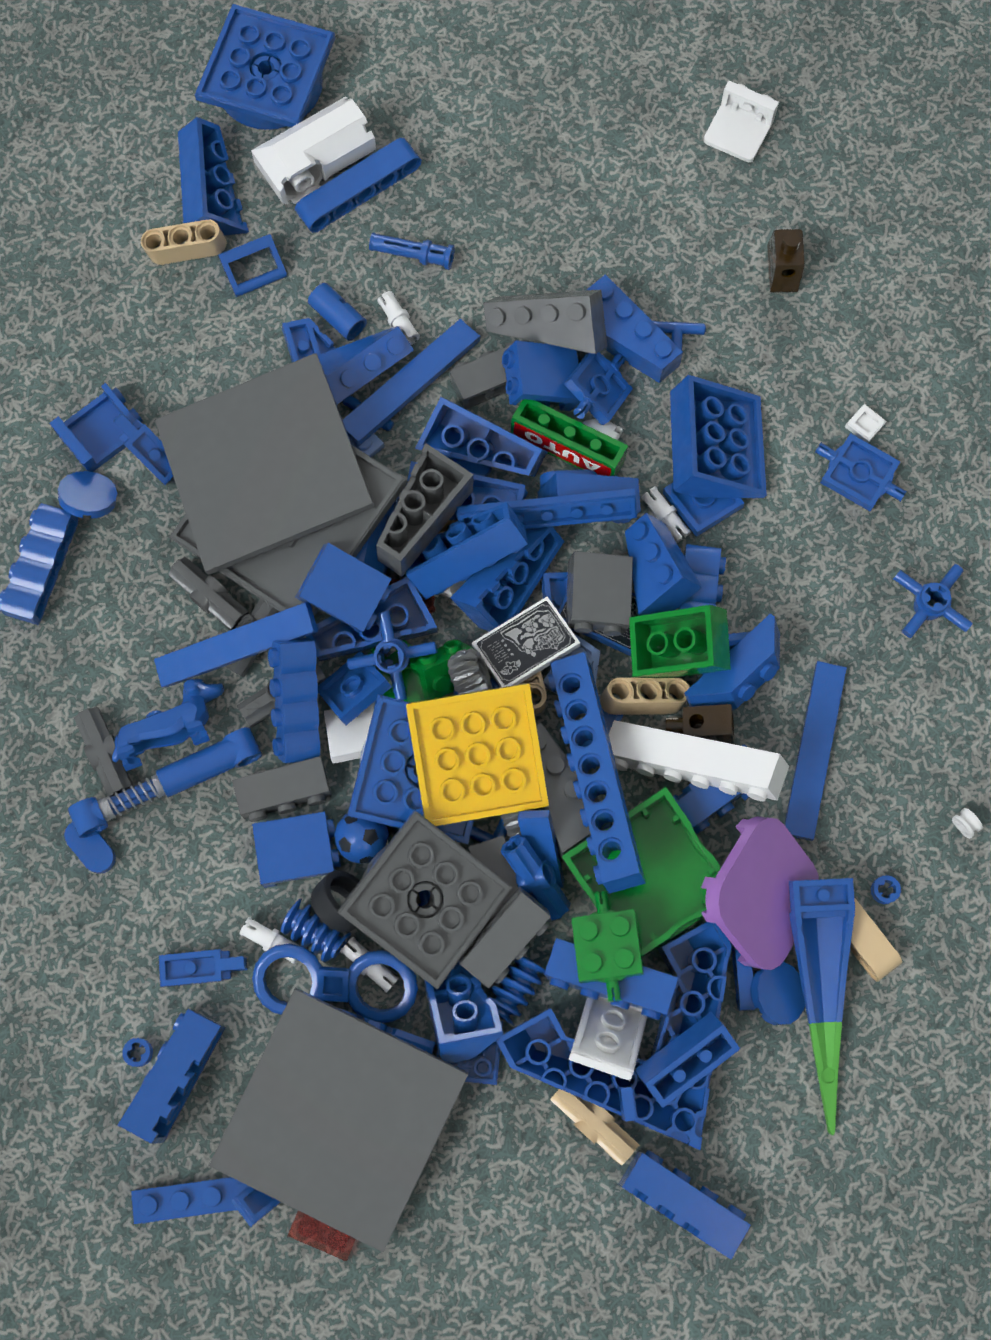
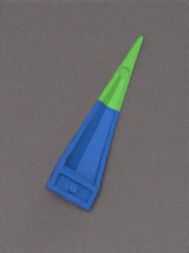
(822, 936)

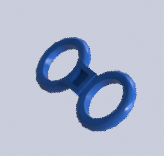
(335, 982)

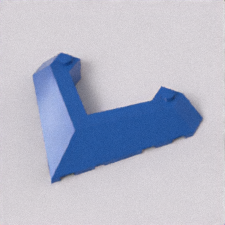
(543, 1050)

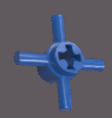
(938, 592)
(387, 666)

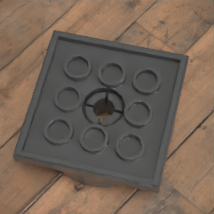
(460, 903)

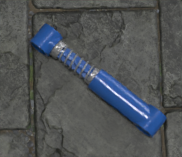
(233, 751)

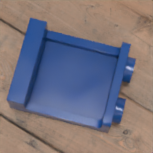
(539, 373)
(91, 431)
(344, 588)
(295, 848)

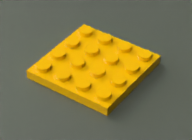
(477, 754)

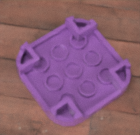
(752, 891)

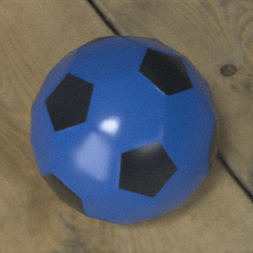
(360, 839)

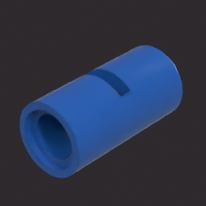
(336, 311)

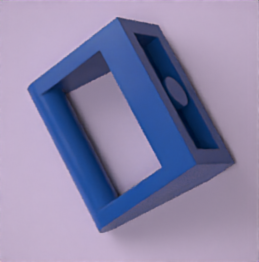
(247, 249)

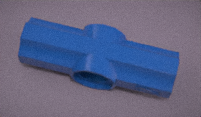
(535, 876)

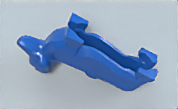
(168, 727)

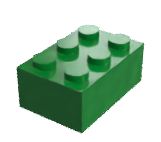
(680, 642)

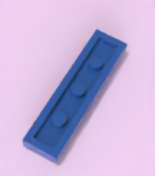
(185, 1200)

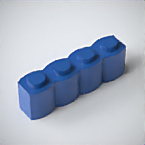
(39, 563)
(707, 566)
(295, 700)

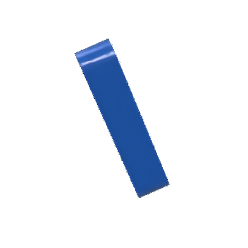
(357, 185)

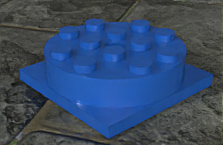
(265, 69)
(385, 783)

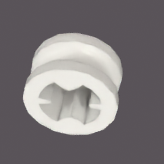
(967, 823)

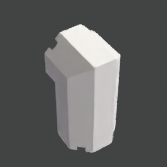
(314, 150)

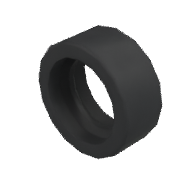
(324, 903)

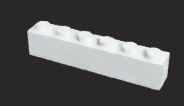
(698, 760)

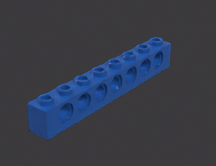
(625, 869)

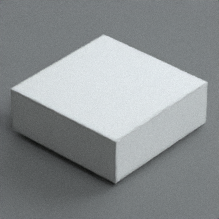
(865, 423)

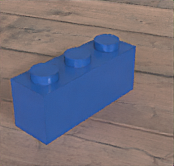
(687, 1059)

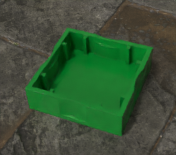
(672, 866)

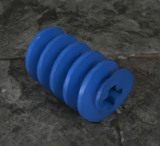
(313, 932)
(515, 988)

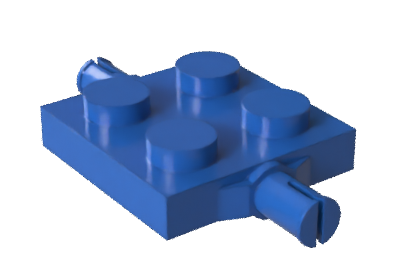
(598, 386)
(860, 472)

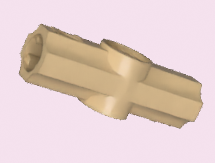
(597, 1125)

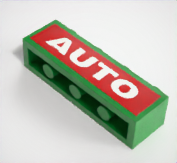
(568, 438)

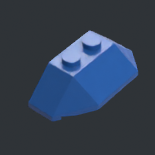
(752, 664)

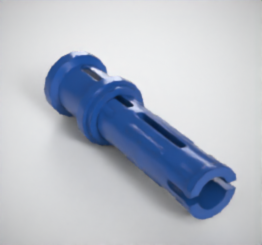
(424, 252)

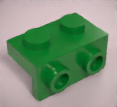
(434, 669)

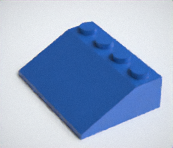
(716, 441)

